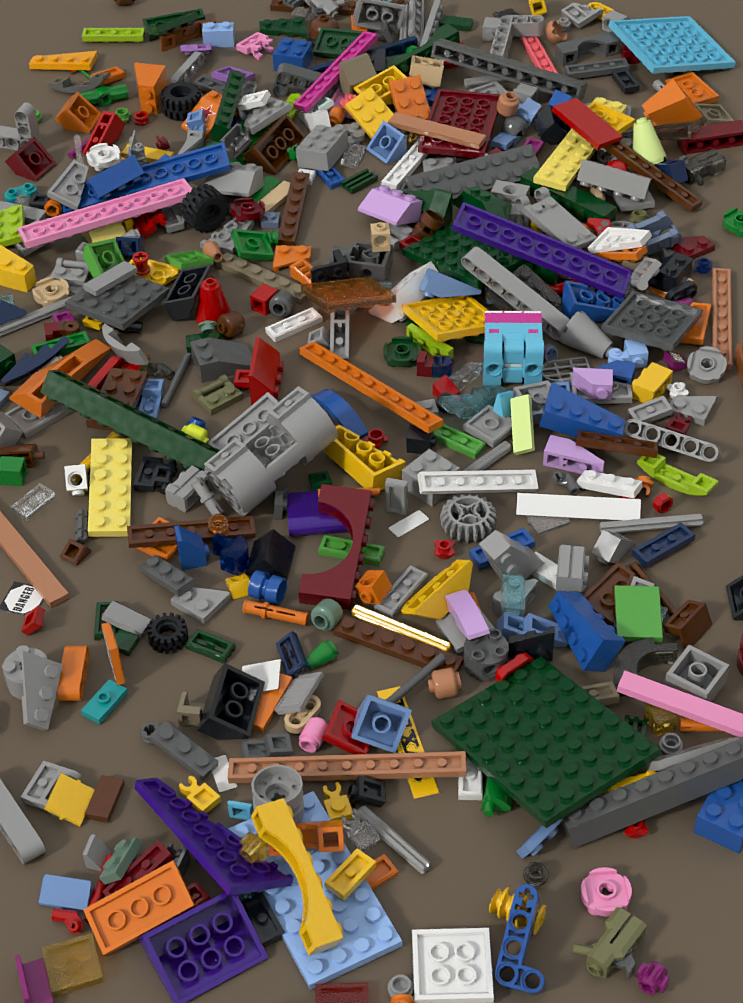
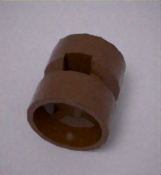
(428, 225)

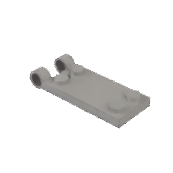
(554, 219)

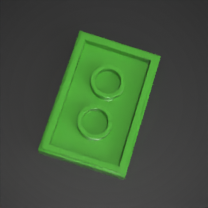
(638, 613)

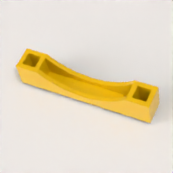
(277, 828)

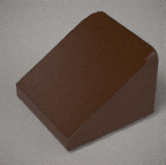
(75, 552)

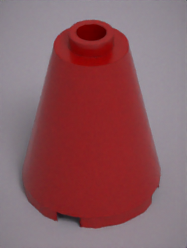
(211, 301)

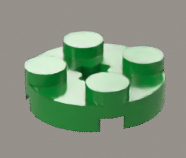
(734, 221)

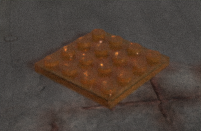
(348, 294)

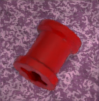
(141, 263)

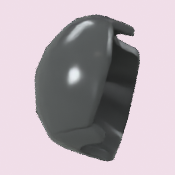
(514, 124)

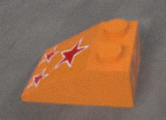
(210, 105)

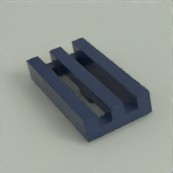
(295, 652)

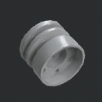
(278, 783)

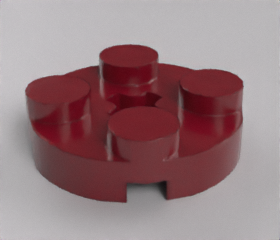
(247, 209)

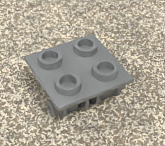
(136, 149)

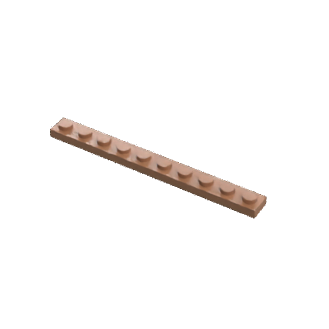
(351, 766)

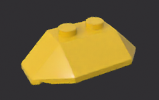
(431, 600)

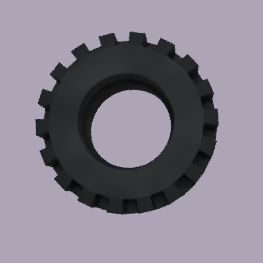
(179, 99)
(204, 208)

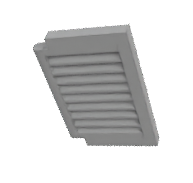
(298, 693)

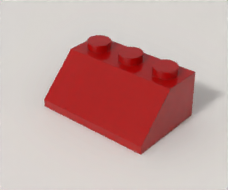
(265, 371)

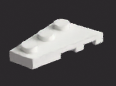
(619, 239)

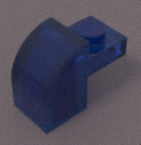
(232, 553)

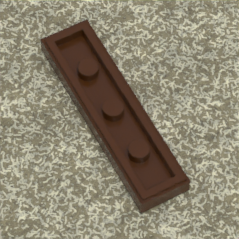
(617, 444)

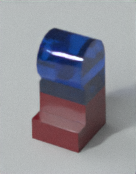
(433, 365)

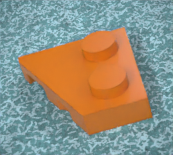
(288, 255)

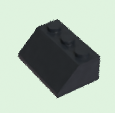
(186, 291)
(231, 704)

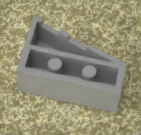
(509, 556)

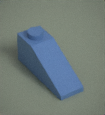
(441, 285)

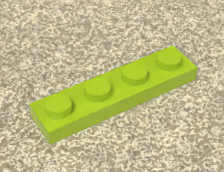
(113, 35)

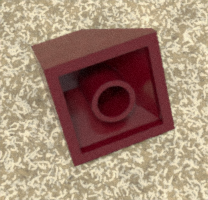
(30, 160)

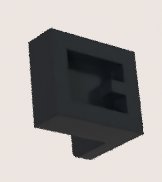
(367, 791)

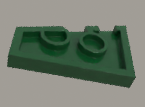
(175, 23)
(290, 27)

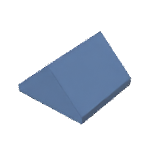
(388, 144)
(380, 723)

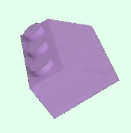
(391, 206)

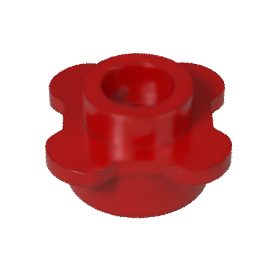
(377, 437)
(444, 548)
(636, 831)

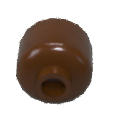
(231, 324)

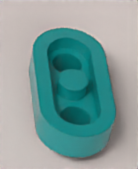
(27, 188)

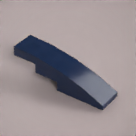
(29, 364)

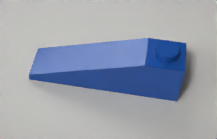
(594, 304)

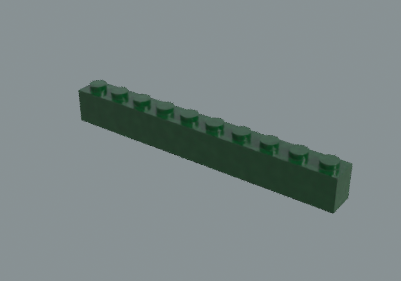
(127, 420)

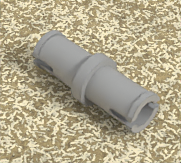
(207, 497)

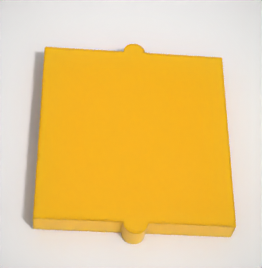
(69, 799)

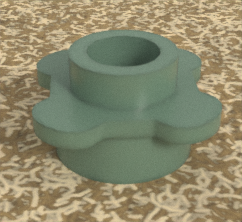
(207, 327)

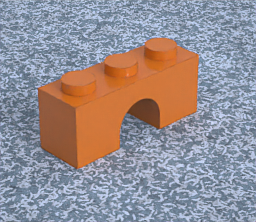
(320, 835)

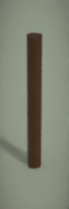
(663, 599)

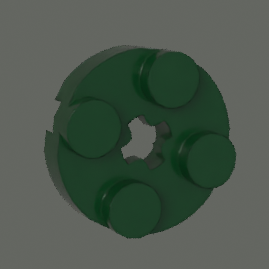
(401, 359)

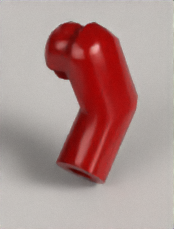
(70, 918)

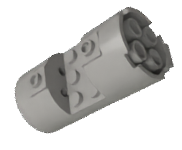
(294, 434)

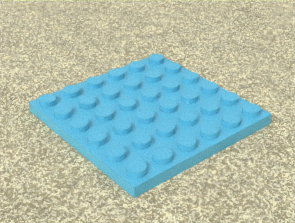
(671, 44)

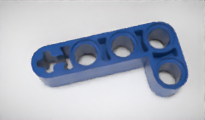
(523, 937)

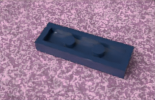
(663, 544)

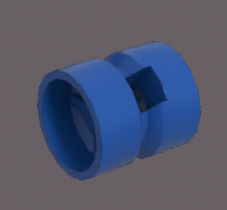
(267, 587)

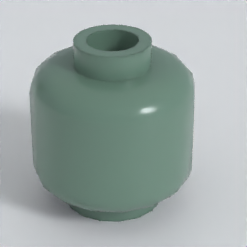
(326, 614)

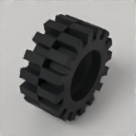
(169, 642)

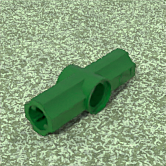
(111, 94)

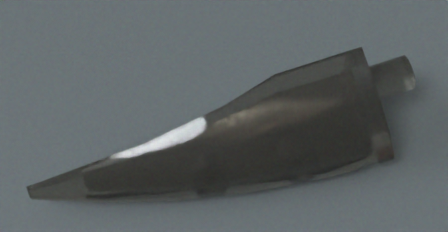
(672, 131)

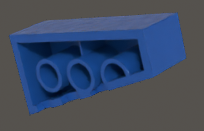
(569, 413)

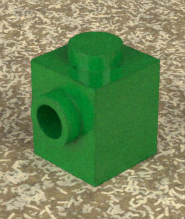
(13, 471)

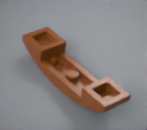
(186, 32)

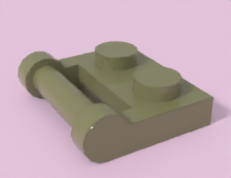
(219, 399)

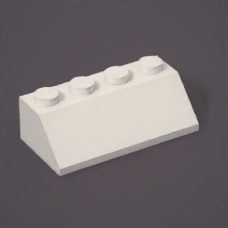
(406, 292)

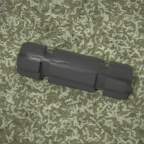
(81, 526)

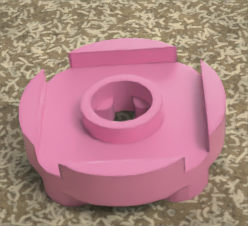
(607, 878)

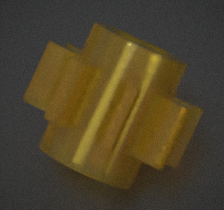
(254, 848)

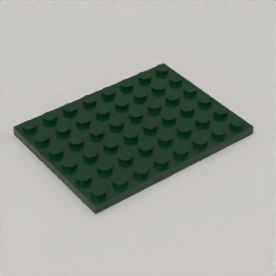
(545, 740)

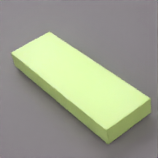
(522, 424)

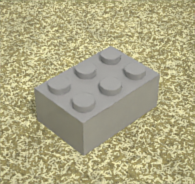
(322, 148)

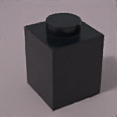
(419, 440)

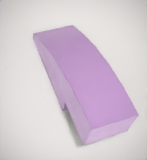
(466, 614)

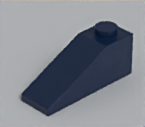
(674, 169)

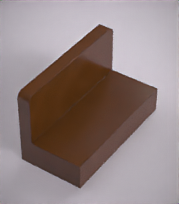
(689, 622)

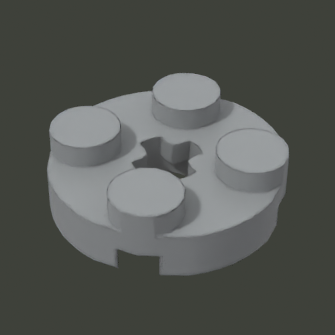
(354, 132)
(706, 375)

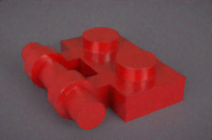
(147, 225)

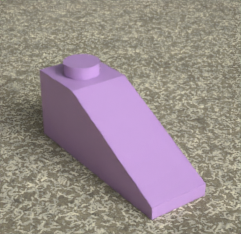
(565, 455)

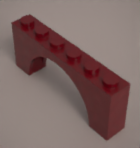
(352, 509)

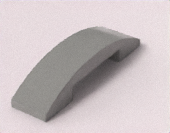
(131, 353)

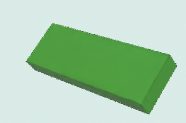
(459, 441)
(340, 547)

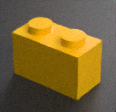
(651, 383)

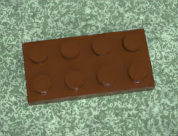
(123, 385)

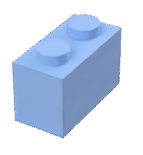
(219, 34)

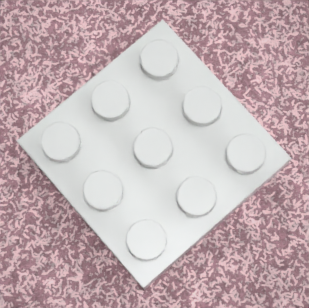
(452, 966)

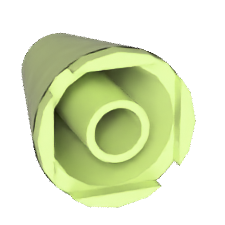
(647, 142)

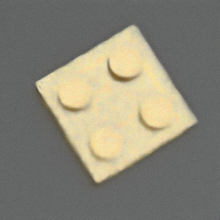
(72, 965)

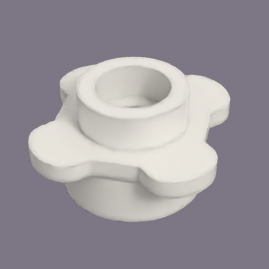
(677, 389)

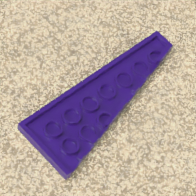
(210, 843)

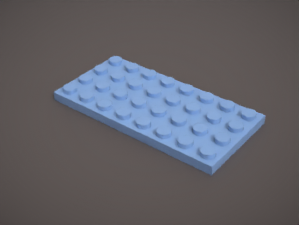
(363, 920)

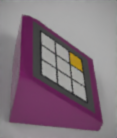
(674, 360)

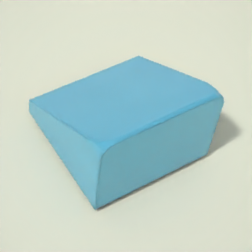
(502, 403)
(240, 810)

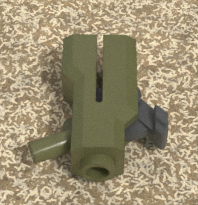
(615, 945)

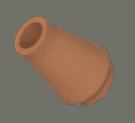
(212, 249)

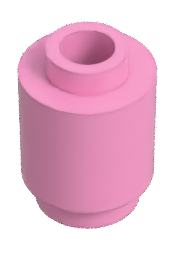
(312, 734)

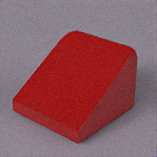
(443, 385)

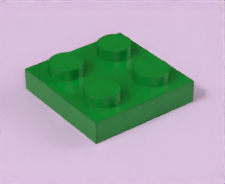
(252, 244)

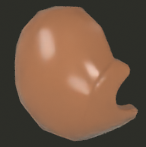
(554, 32)

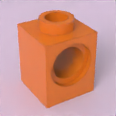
(373, 587)

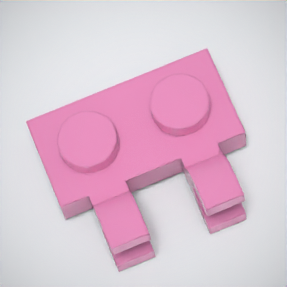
(254, 44)

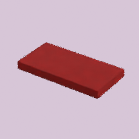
(586, 123)

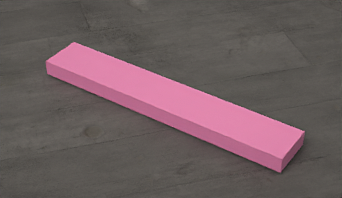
(681, 703)

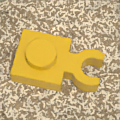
(202, 797)
(336, 804)

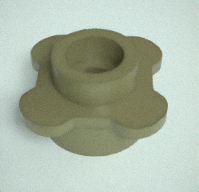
(638, 216)

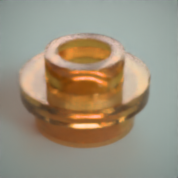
(218, 519)

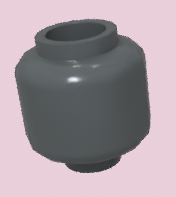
(282, 304)

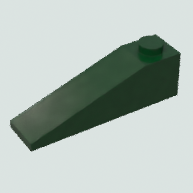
(435, 200)

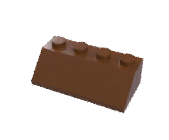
(272, 146)

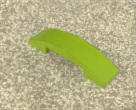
(676, 478)

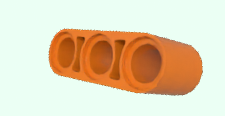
(73, 673)

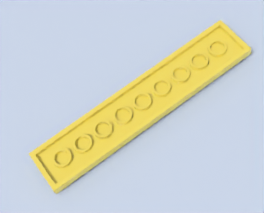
(566, 160)

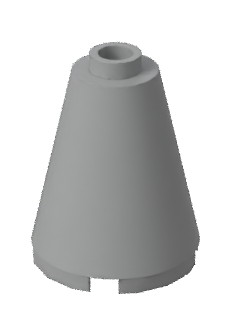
(586, 336)

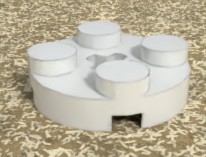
(103, 156)

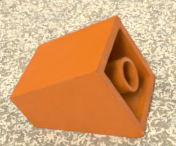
(150, 82)
(670, 106)

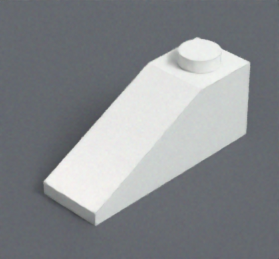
(315, 117)

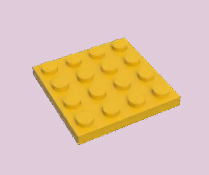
(448, 317)

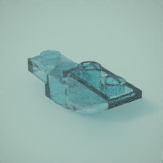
(470, 404)

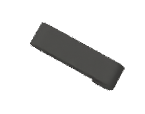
(291, 79)

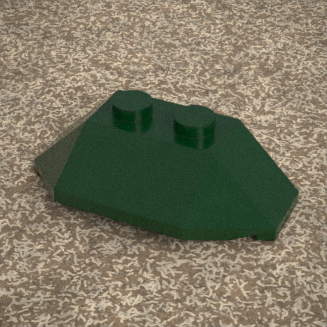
(484, 200)

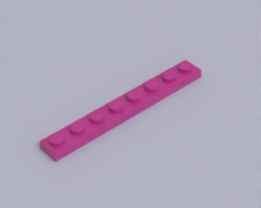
(331, 75)

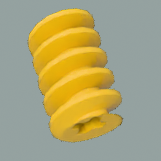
(502, 903)

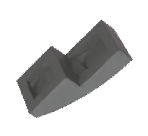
(272, 746)

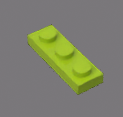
(428, 343)

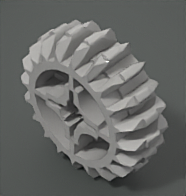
(468, 523)

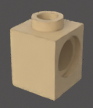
(380, 237)

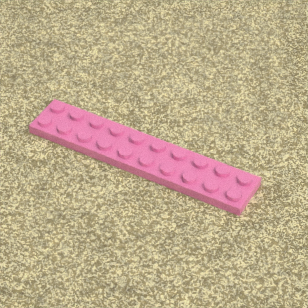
(104, 213)

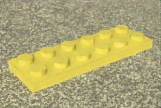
(110, 487)

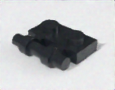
(149, 472)

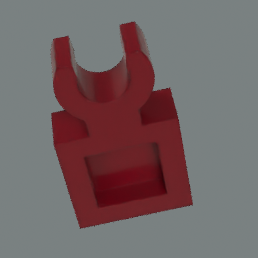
(678, 424)

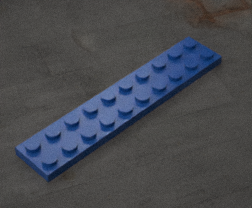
(189, 165)

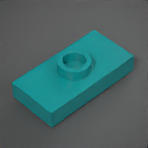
(104, 702)

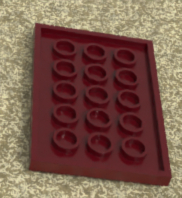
(462, 110)

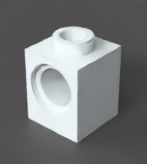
(73, 471)

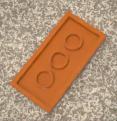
(139, 908)

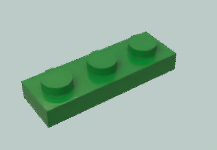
(76, 341)

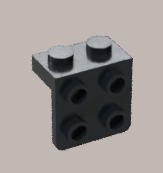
(331, 271)

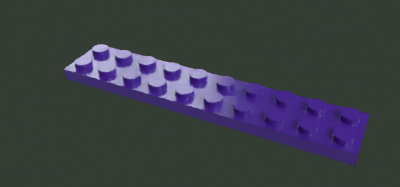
(542, 250)

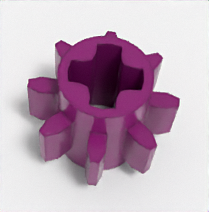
(652, 978)

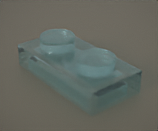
(512, 595)

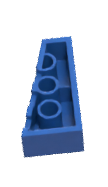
(585, 631)

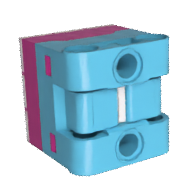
(513, 347)

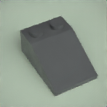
(219, 357)

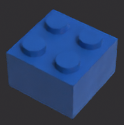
(293, 52)

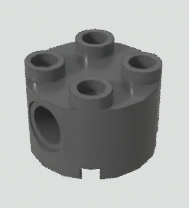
(485, 655)

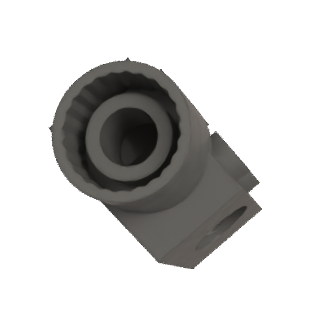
(364, 262)

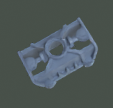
(656, 226)

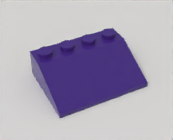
(203, 947)

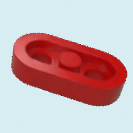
(518, 662)

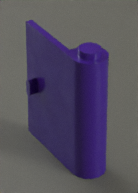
(304, 516)

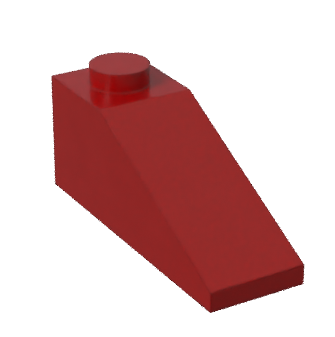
(106, 130)

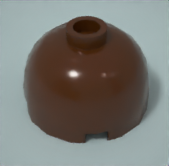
(322, 21)

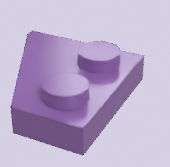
(189, 49)

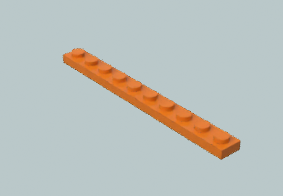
(372, 387)

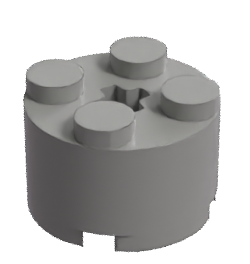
(12, 668)

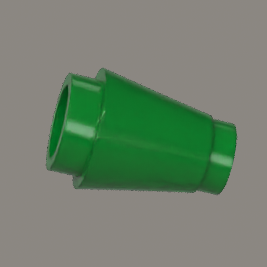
(322, 654)

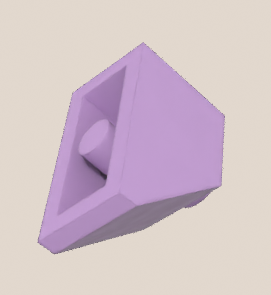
(594, 382)

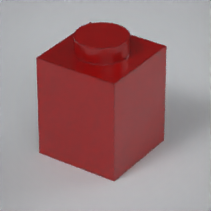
(261, 297)

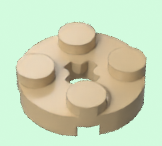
(59, 289)

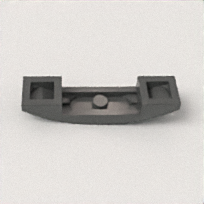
(66, 85)

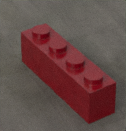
(713, 137)

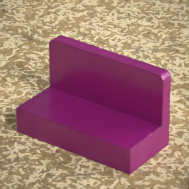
(34, 981)

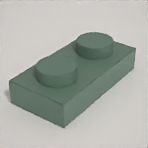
(120, 861)

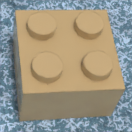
(428, 69)

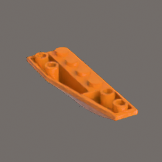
(75, 364)

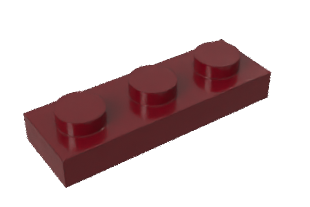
(149, 861)

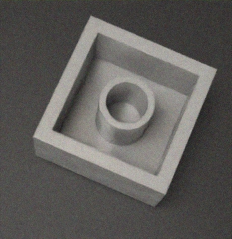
(426, 462)
(697, 674)

